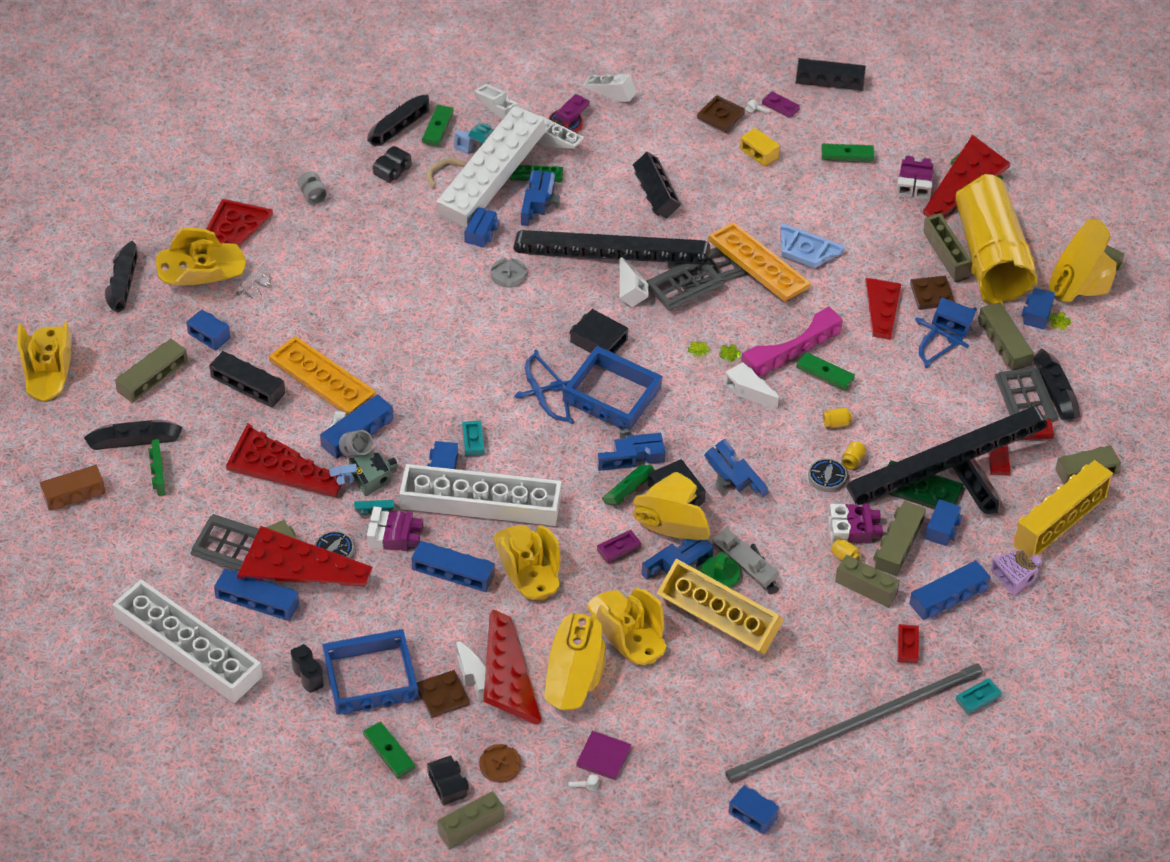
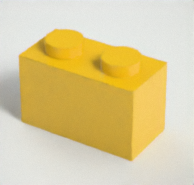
(759, 147)

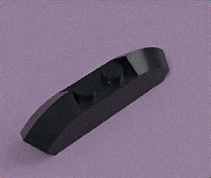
(398, 120)
(123, 270)
(1057, 385)
(133, 434)
(978, 486)

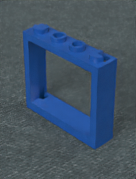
(623, 368)
(366, 645)

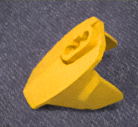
(202, 256)
(1084, 264)
(45, 369)
(668, 512)
(530, 560)
(629, 621)
(575, 667)

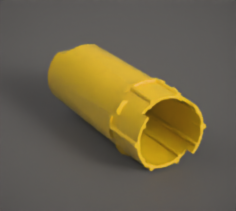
(995, 241)

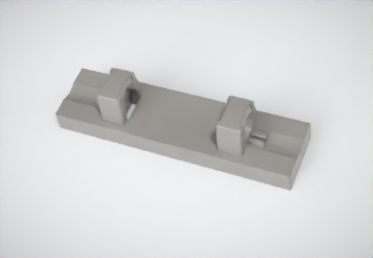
(745, 557)

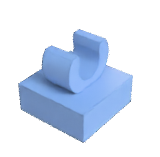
(463, 141)
(343, 471)

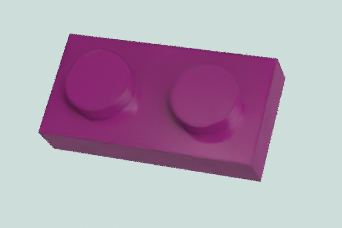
(781, 104)
(572, 108)
(619, 546)

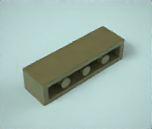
(947, 247)
(1005, 336)
(151, 370)
(899, 538)

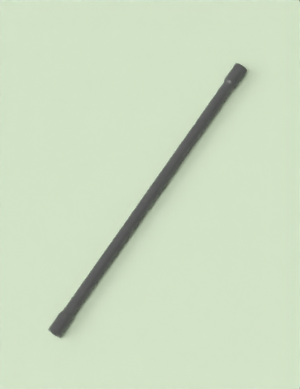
(744, 769)

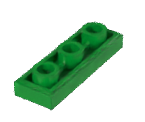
(437, 125)
(847, 152)
(523, 172)
(825, 371)
(157, 468)
(628, 485)
(389, 749)

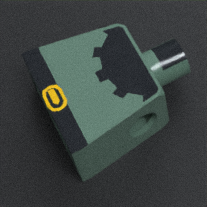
(372, 471)

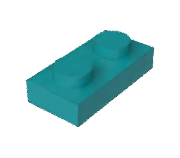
(481, 132)
(473, 438)
(365, 506)
(978, 696)

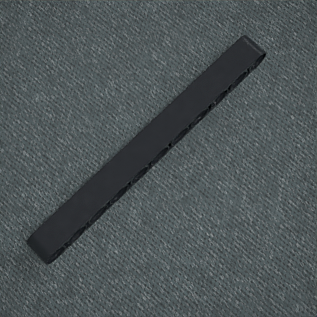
(612, 247)
(946, 455)

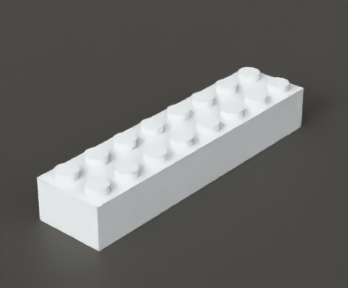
(491, 165)
(480, 495)
(187, 641)

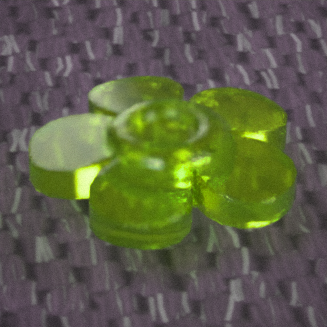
(1060, 321)
(698, 348)
(729, 352)

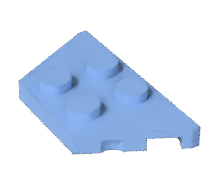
(806, 247)

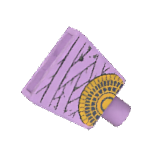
(1016, 570)

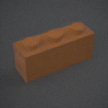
(72, 487)

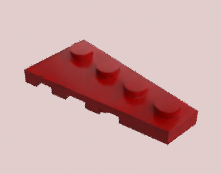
(883, 304)

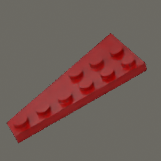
(970, 164)
(237, 221)
(276, 462)
(293, 560)
(506, 675)

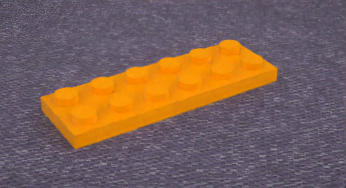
(759, 261)
(321, 375)

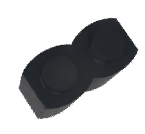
(392, 164)
(307, 668)
(447, 779)

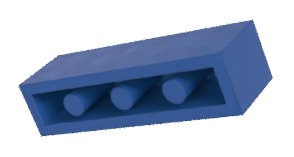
(367, 417)
(453, 566)
(949, 590)
(257, 595)

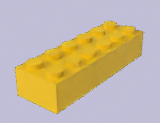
(1062, 508)
(720, 606)

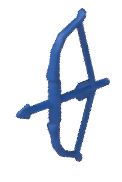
(953, 338)
(555, 386)

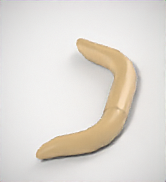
(439, 165)

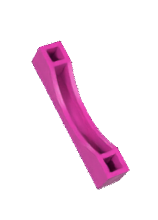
(765, 358)

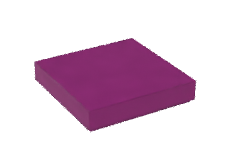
(603, 755)

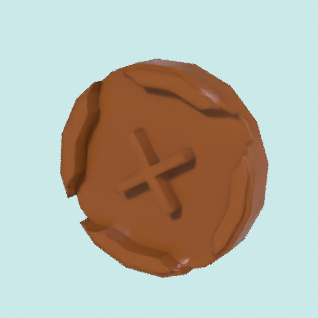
(500, 763)

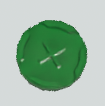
(722, 569)

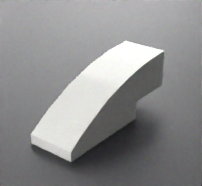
(495, 100)
(472, 669)

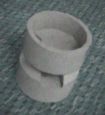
(312, 187)
(356, 443)

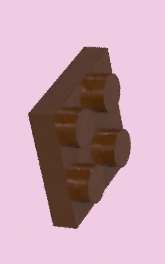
(721, 113)
(930, 291)
(442, 694)

